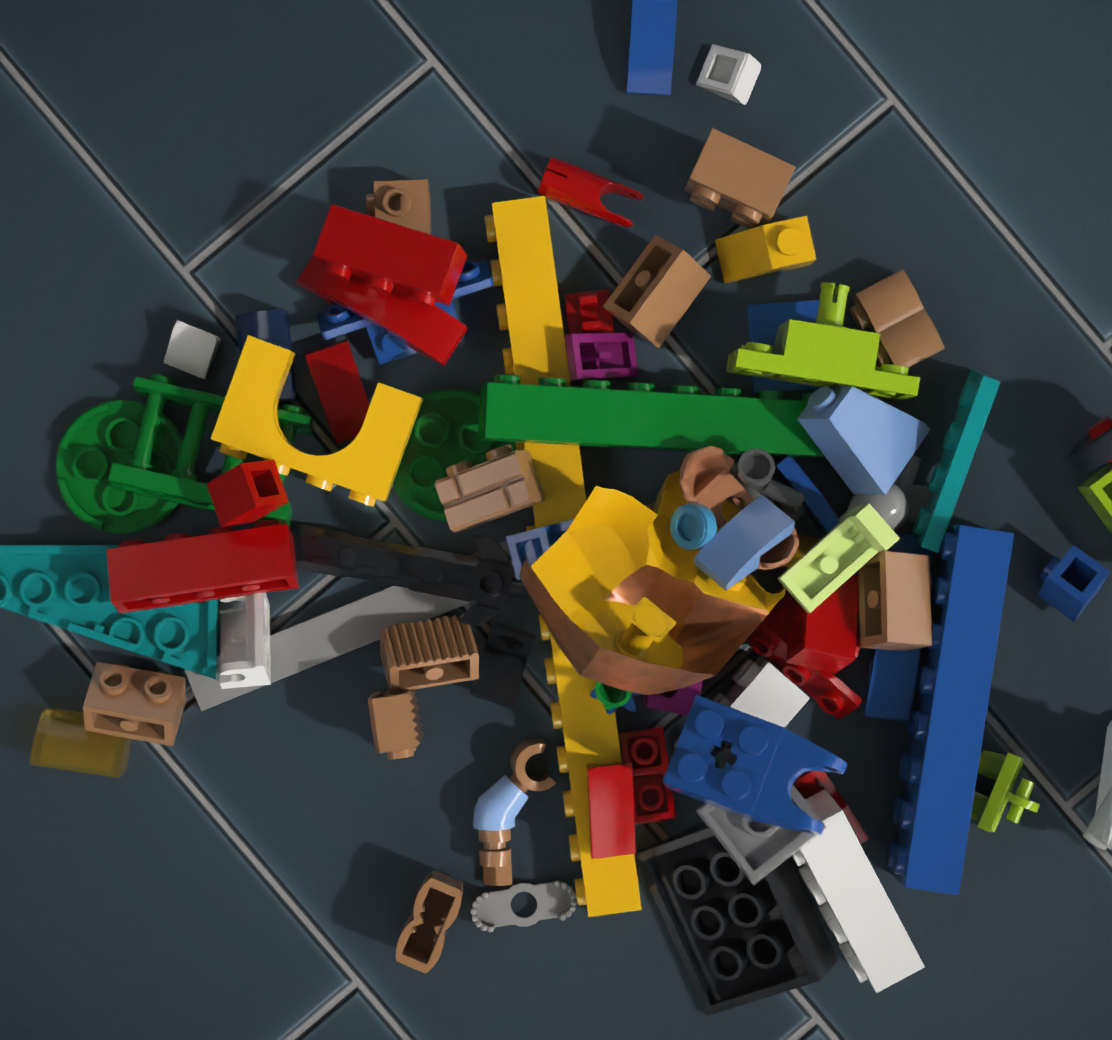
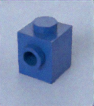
(1072, 582)

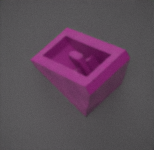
(600, 356)

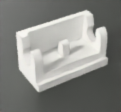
(245, 641)

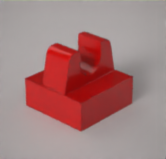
(587, 314)

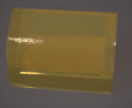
(65, 745)

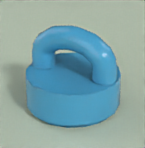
(693, 526)

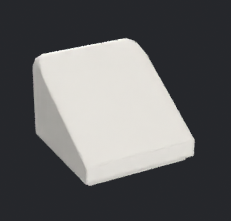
(729, 73)
(191, 349)

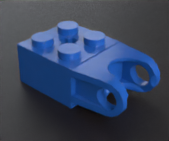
(764, 768)

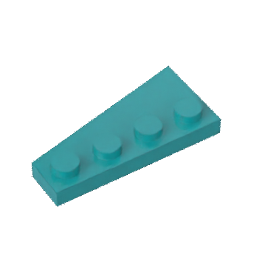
(959, 450)

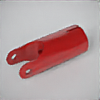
(583, 190)

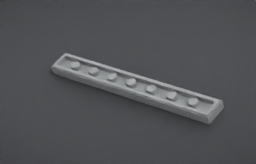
(334, 635)

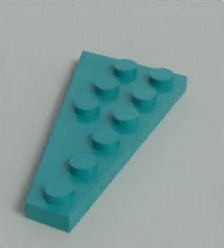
(72, 591)

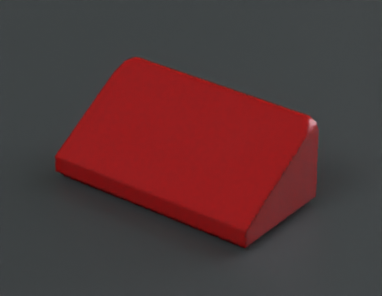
(611, 810)

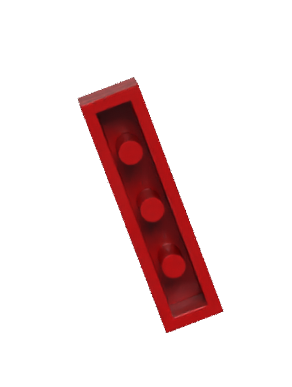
(202, 567)

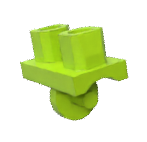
(1005, 772)

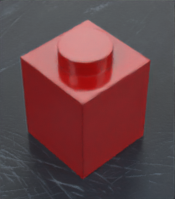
(247, 492)

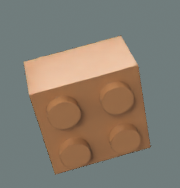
(738, 180)

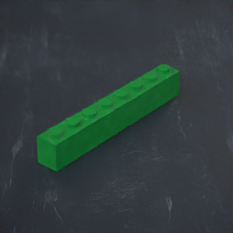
(642, 417)

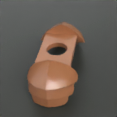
(708, 481)

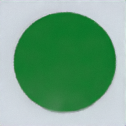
(440, 438)
(85, 459)

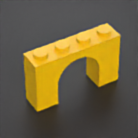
(251, 425)

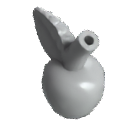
(901, 500)

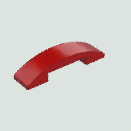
(420, 327)

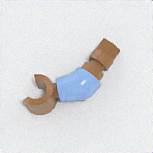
(497, 812)

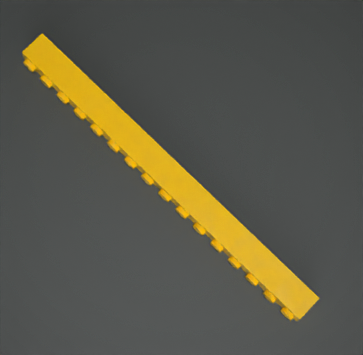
(537, 352)

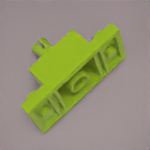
(825, 354)

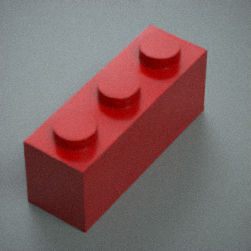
(389, 256)

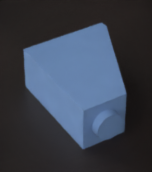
(862, 436)

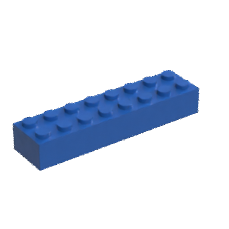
(950, 710)

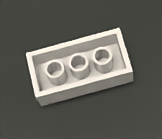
(855, 900)

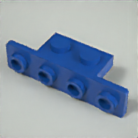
(388, 347)

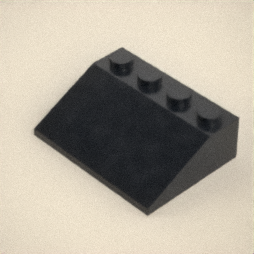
(731, 934)

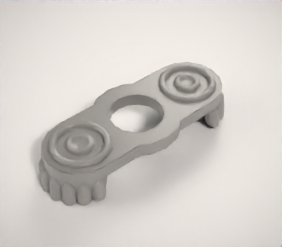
(494, 907)

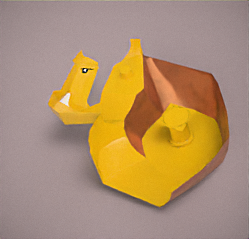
(634, 602)

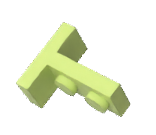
(837, 556)

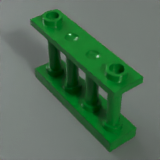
(181, 483)

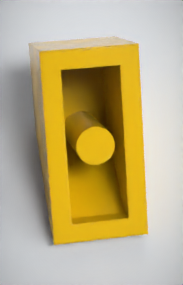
(766, 250)

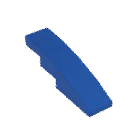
(891, 672)

